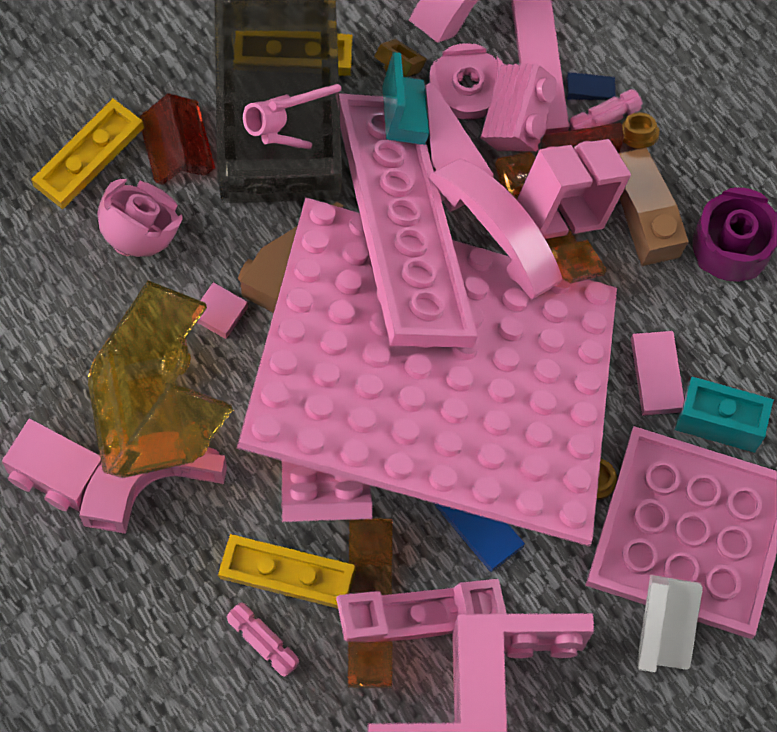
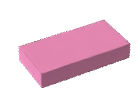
(657, 373)

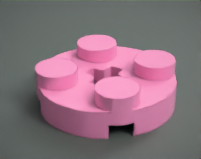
(461, 61)

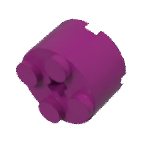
(736, 235)

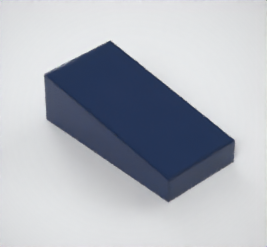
(589, 87)

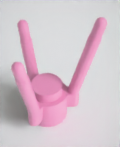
(270, 116)

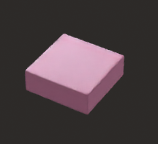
(222, 310)

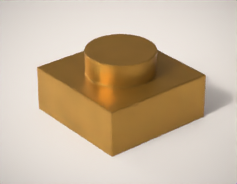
(411, 61)

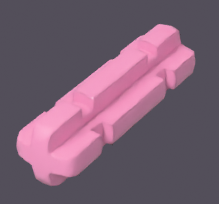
(608, 111)
(262, 639)

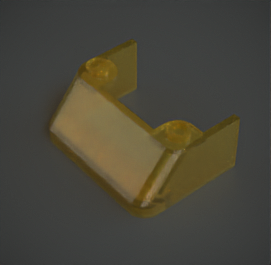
(137, 409)

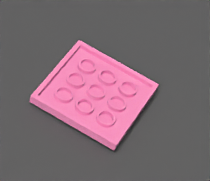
(692, 520)

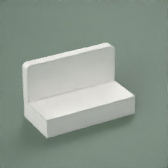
(669, 623)

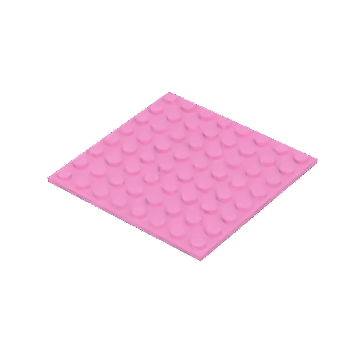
(471, 428)

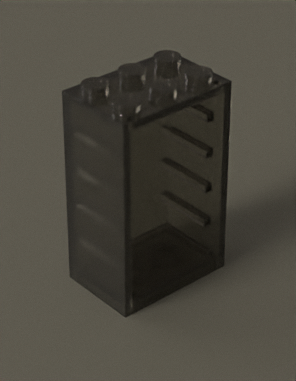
(261, 55)

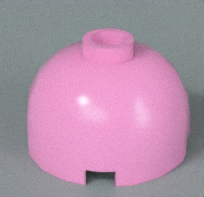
(137, 218)

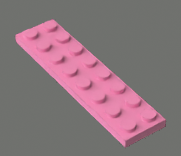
(405, 232)

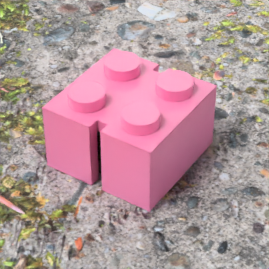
(578, 181)

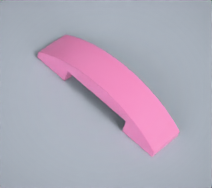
(507, 222)
(415, 614)

